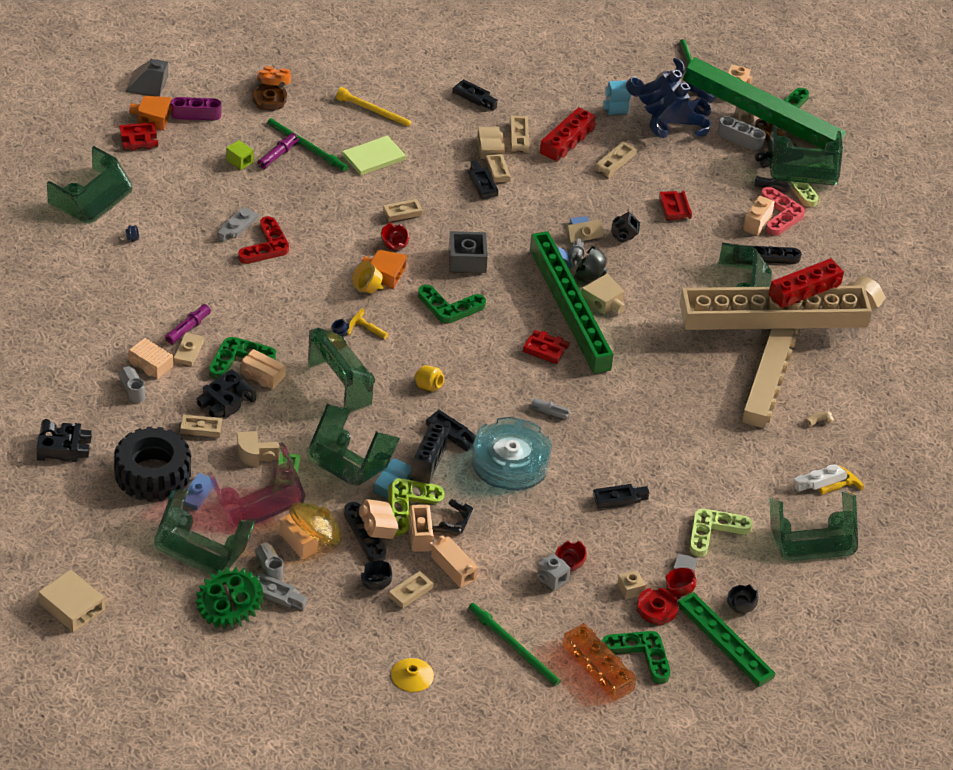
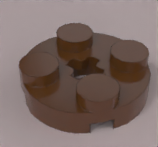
(276, 101)

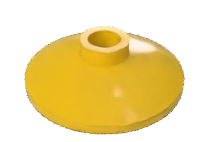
(412, 681)

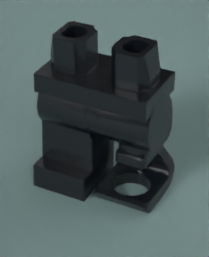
(225, 395)
(64, 442)

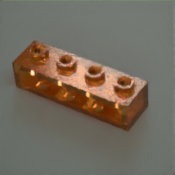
(599, 662)

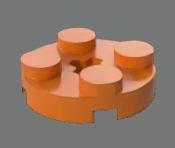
(273, 76)

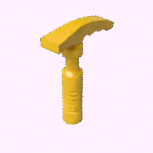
(358, 320)
(851, 479)

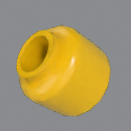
(429, 378)

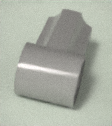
(133, 384)
(270, 562)

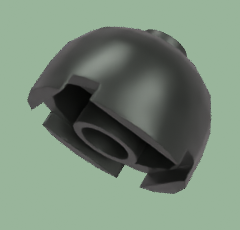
(592, 266)

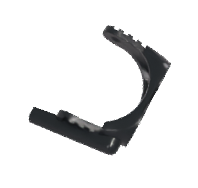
(465, 511)

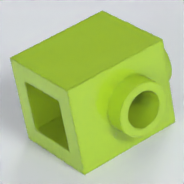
(239, 155)

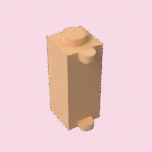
(454, 561)

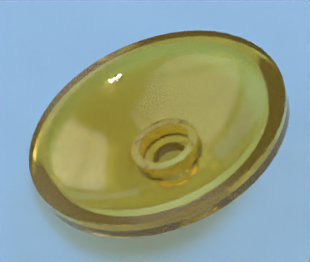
(317, 522)

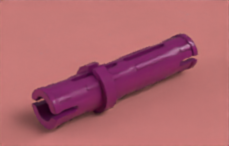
(281, 147)
(193, 319)

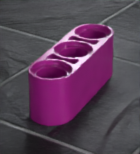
(196, 108)

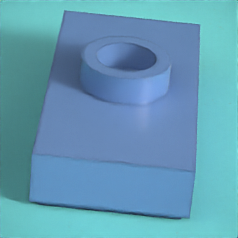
(198, 491)

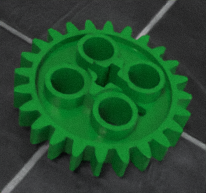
(241, 587)

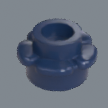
(132, 233)
(340, 327)

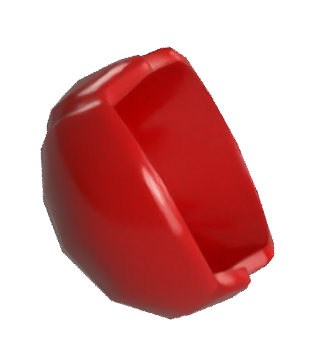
(394, 236)
(572, 553)
(681, 581)

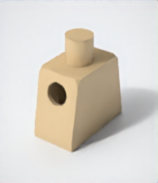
(604, 295)

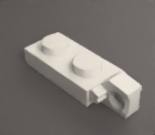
(820, 478)

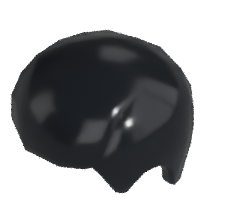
(377, 575)
(742, 598)

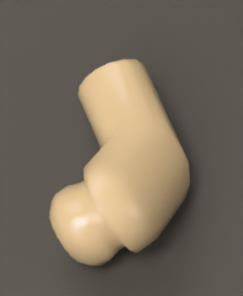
(818, 416)

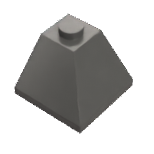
(149, 78)

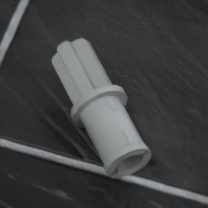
(577, 252)
(550, 408)

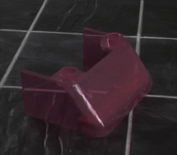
(265, 502)

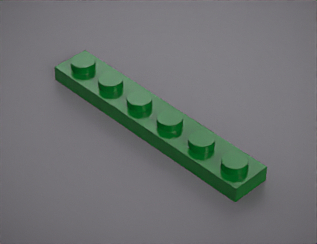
(726, 639)

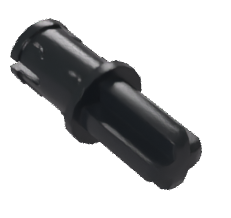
(766, 182)

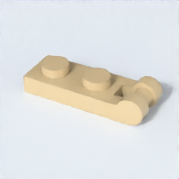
(519, 133)
(615, 159)

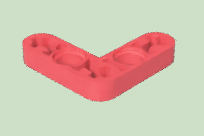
(791, 211)

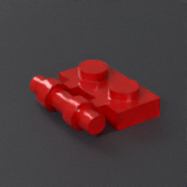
(136, 132)
(545, 346)

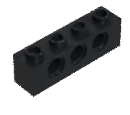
(429, 453)

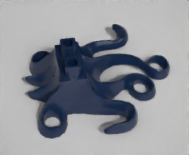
(669, 101)

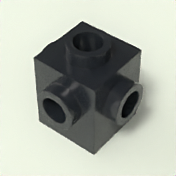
(625, 227)

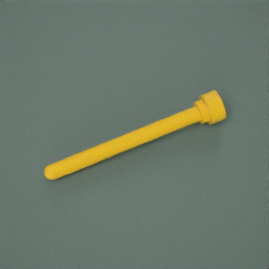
(343, 95)

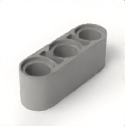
(741, 133)

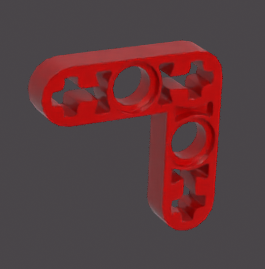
(279, 245)

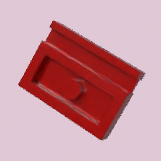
(675, 205)

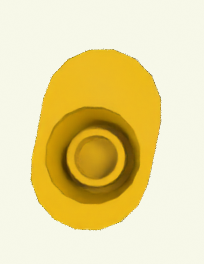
(367, 278)

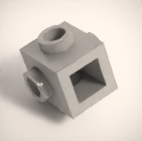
(553, 572)

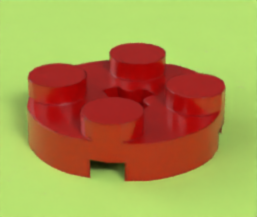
(656, 615)

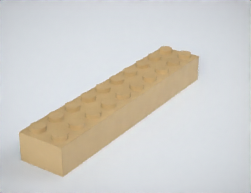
(755, 309)

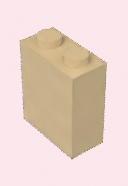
(71, 600)

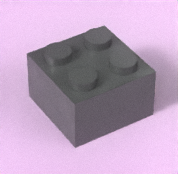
(467, 252)

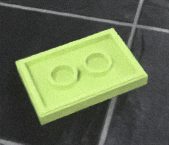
(374, 155)

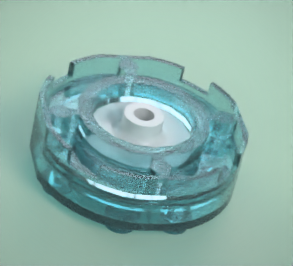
(511, 454)

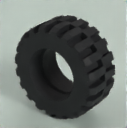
(152, 482)

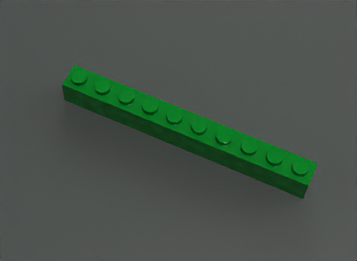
(760, 103)
(571, 302)

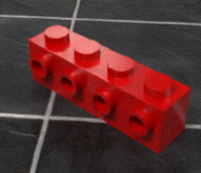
(568, 134)
(806, 283)

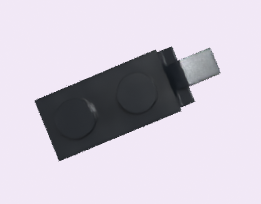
(475, 94)
(482, 181)
(620, 495)

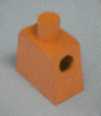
(153, 109)
(390, 265)

